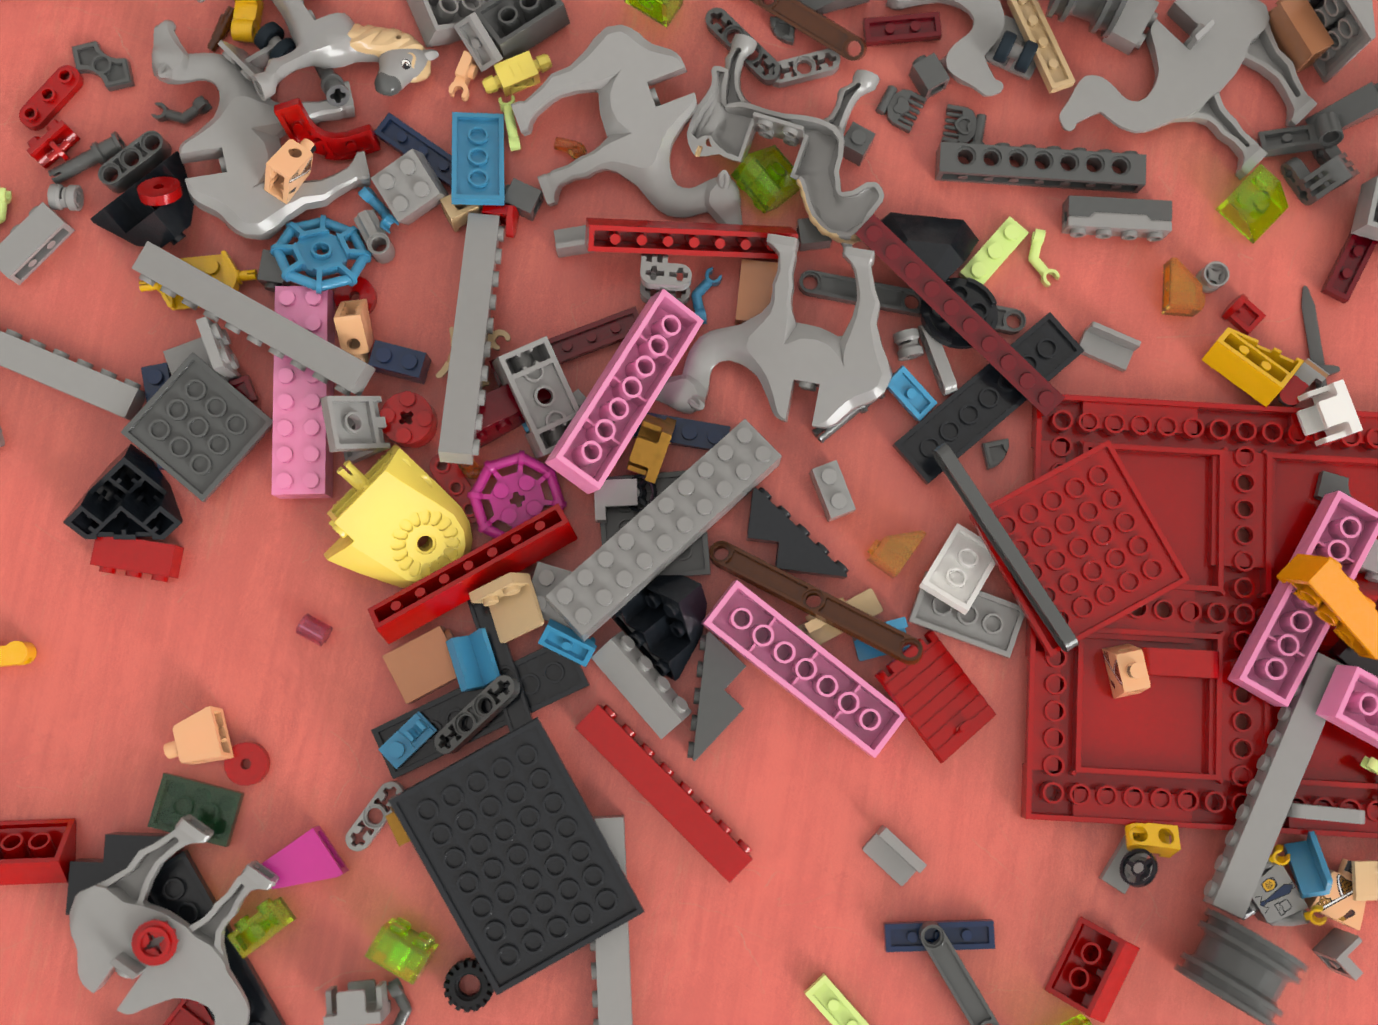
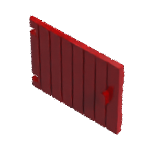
(936, 697)

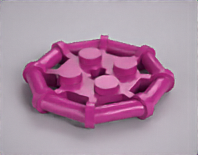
(504, 490)

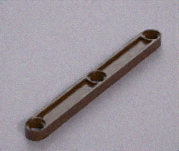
(815, 26)
(831, 610)

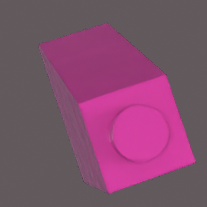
(306, 860)

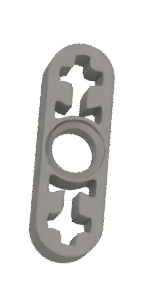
(823, 70)
(939, 363)
(1327, 813)
(357, 827)

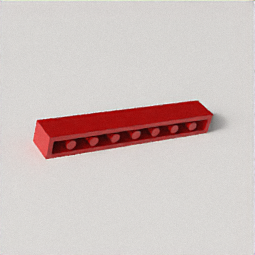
(681, 238)
(452, 583)
(664, 793)

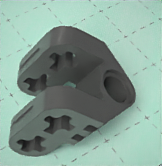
(1312, 186)

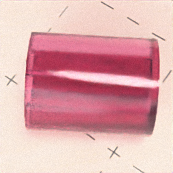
(314, 630)

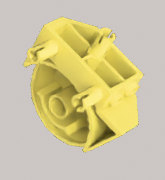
(388, 515)

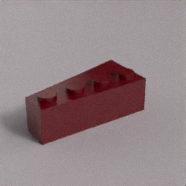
(502, 413)

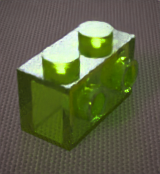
(260, 928)

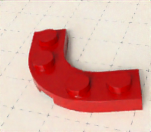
(329, 144)

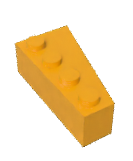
(1336, 599)

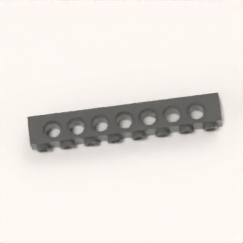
(1028, 174)

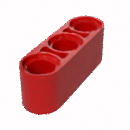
(1181, 662)

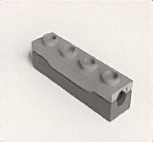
(1116, 217)

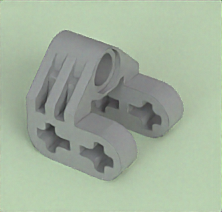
(659, 274)

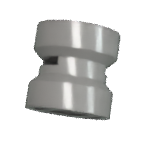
(65, 197)
(1216, 272)
(908, 344)

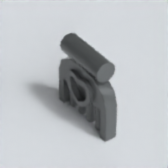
(897, 107)
(966, 126)

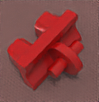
(53, 143)

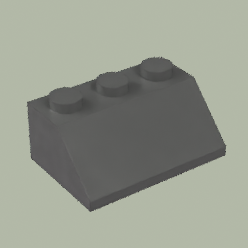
(521, 24)

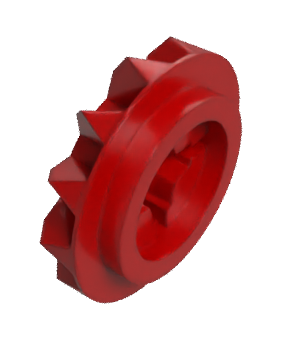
(142, 937)

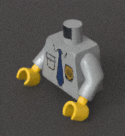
(1278, 899)

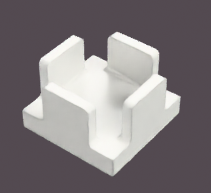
(1331, 413)

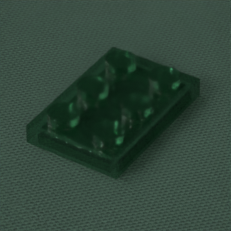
(207, 802)

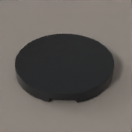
(976, 296)

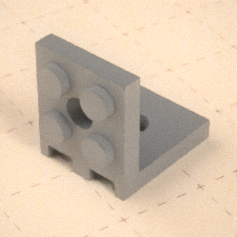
(210, 347)
(354, 426)

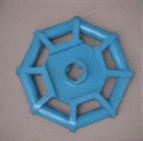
(315, 236)

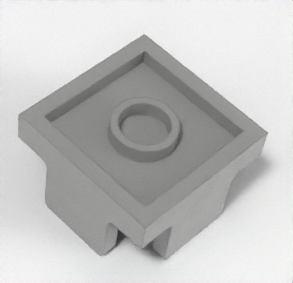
(360, 1005)

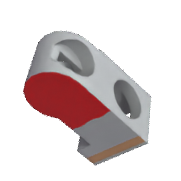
(1300, 382)

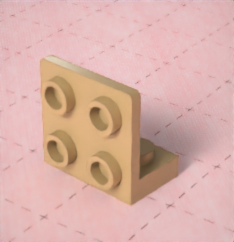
(511, 605)

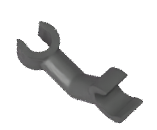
(200, 106)
(397, 991)

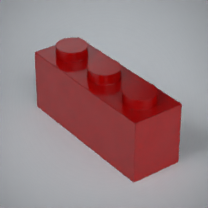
(137, 557)

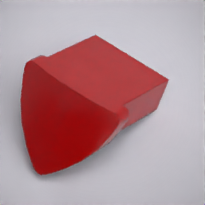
(508, 217)
(1243, 314)

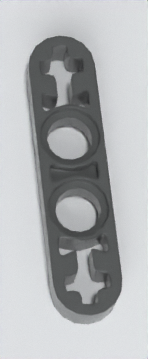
(732, 26)
(474, 711)

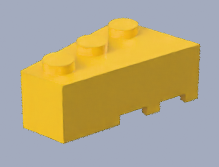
(1251, 366)

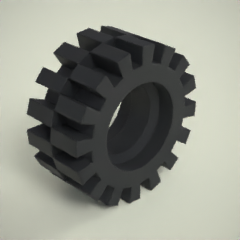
(453, 990)

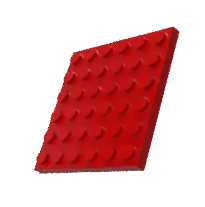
(1086, 544)

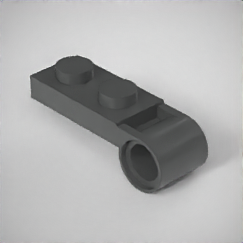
(1323, 133)

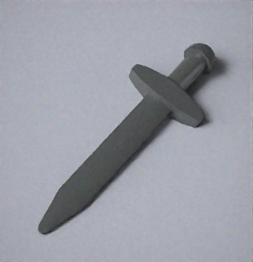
(1313, 335)

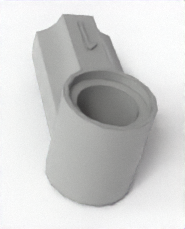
(374, 236)

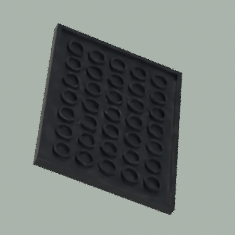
(516, 855)

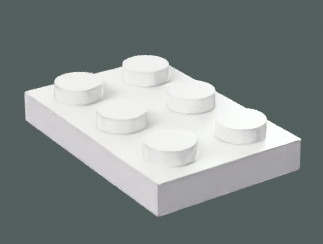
(959, 570)

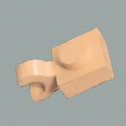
(466, 70)

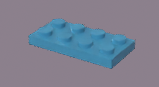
(477, 159)

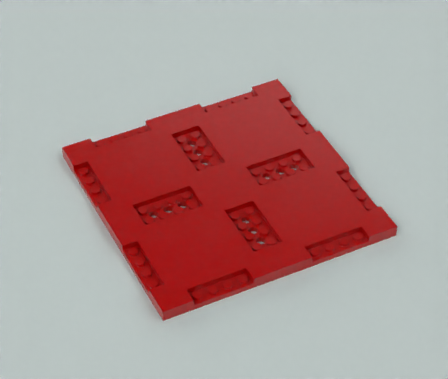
(1173, 746)

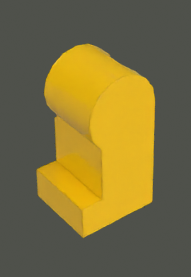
(246, 20)
(17, 653)
(1153, 838)

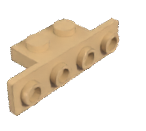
(822, 632)

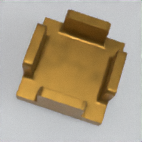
(651, 446)

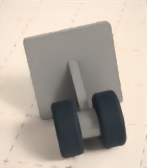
(271, 45)
(1012, 52)

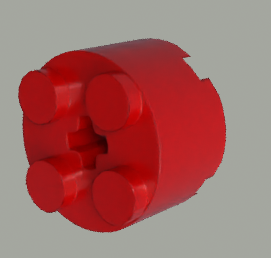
(422, 414)

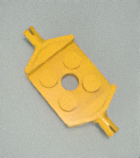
(218, 266)

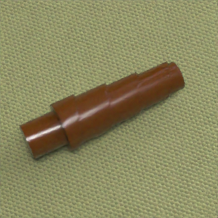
(221, 29)

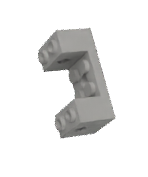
(526, 373)

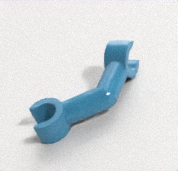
(370, 197)
(700, 290)

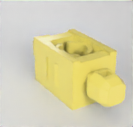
(517, 73)

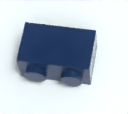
(400, 362)

